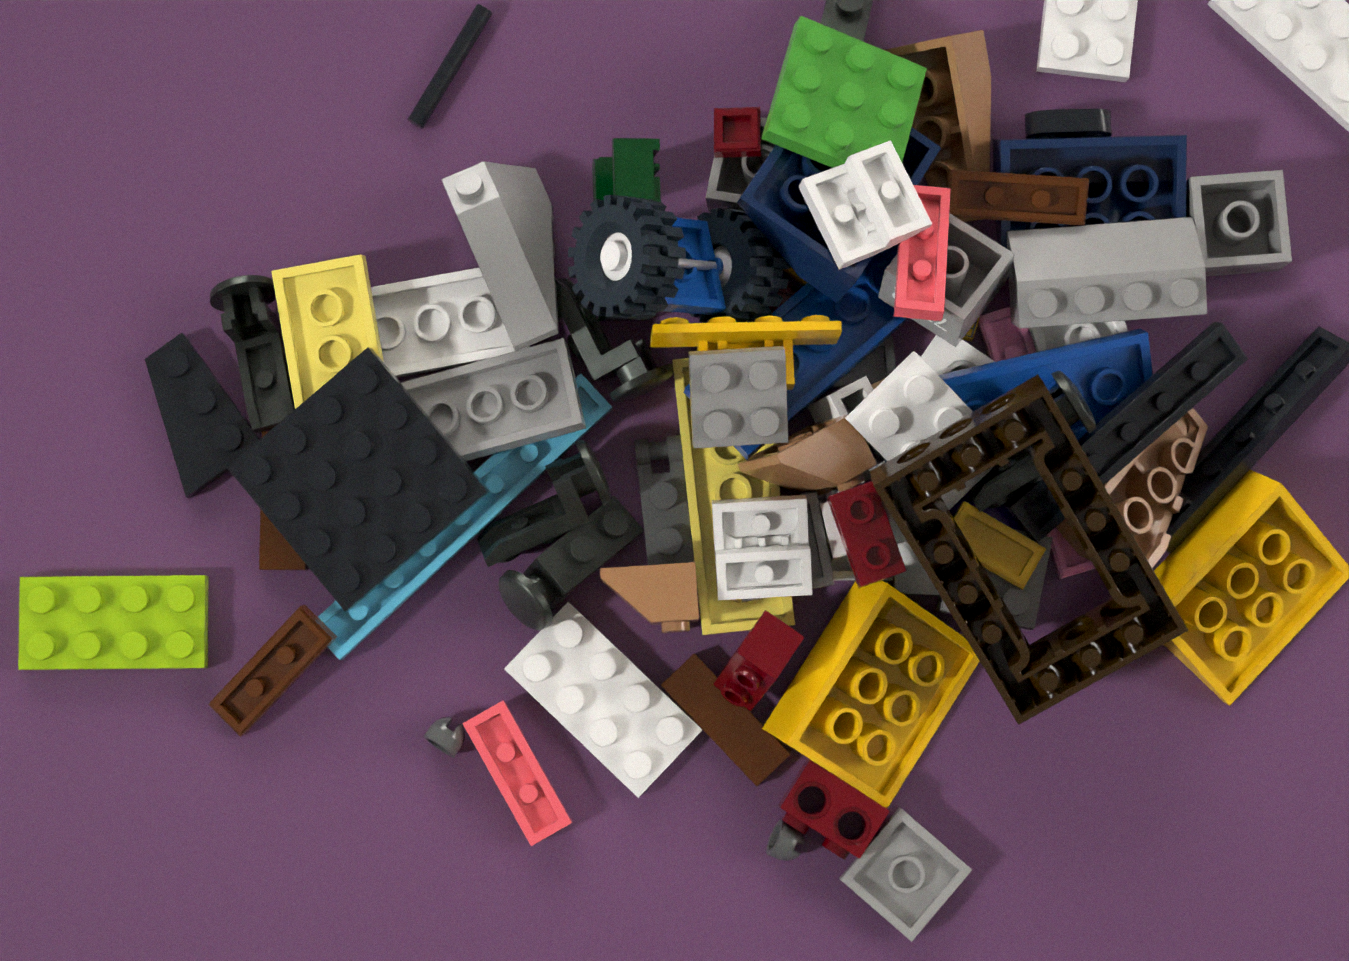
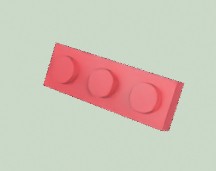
(924, 261)
(517, 773)

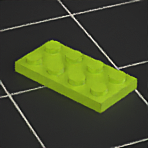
(113, 622)

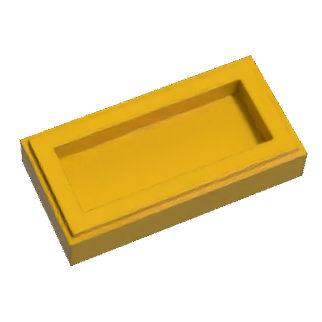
(999, 546)

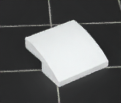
(865, 205)
(762, 547)

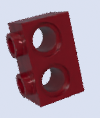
(866, 534)
(758, 661)
(838, 800)

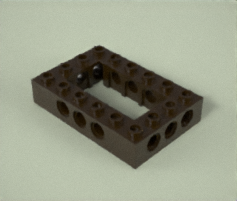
(1086, 648)

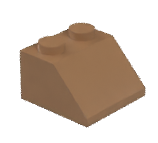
(815, 458)
(658, 592)

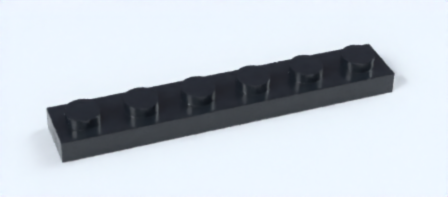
(1138, 421)
(1257, 428)

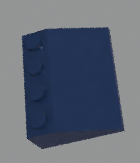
(1126, 174)
(785, 220)

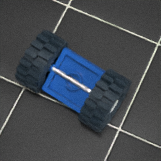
(647, 260)

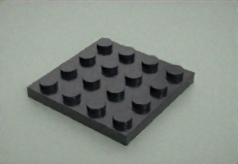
(358, 479)

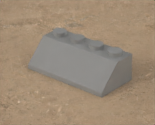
(1106, 273)

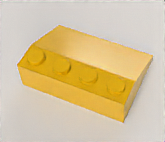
(1247, 583)
(873, 690)

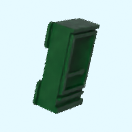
(628, 174)

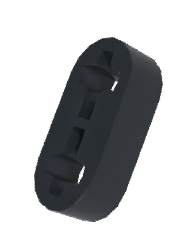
(1068, 123)

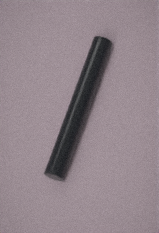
(450, 66)

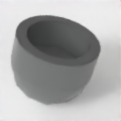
(444, 738)
(783, 841)

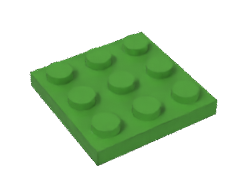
(841, 96)

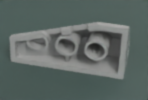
(512, 240)

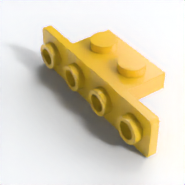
(765, 331)

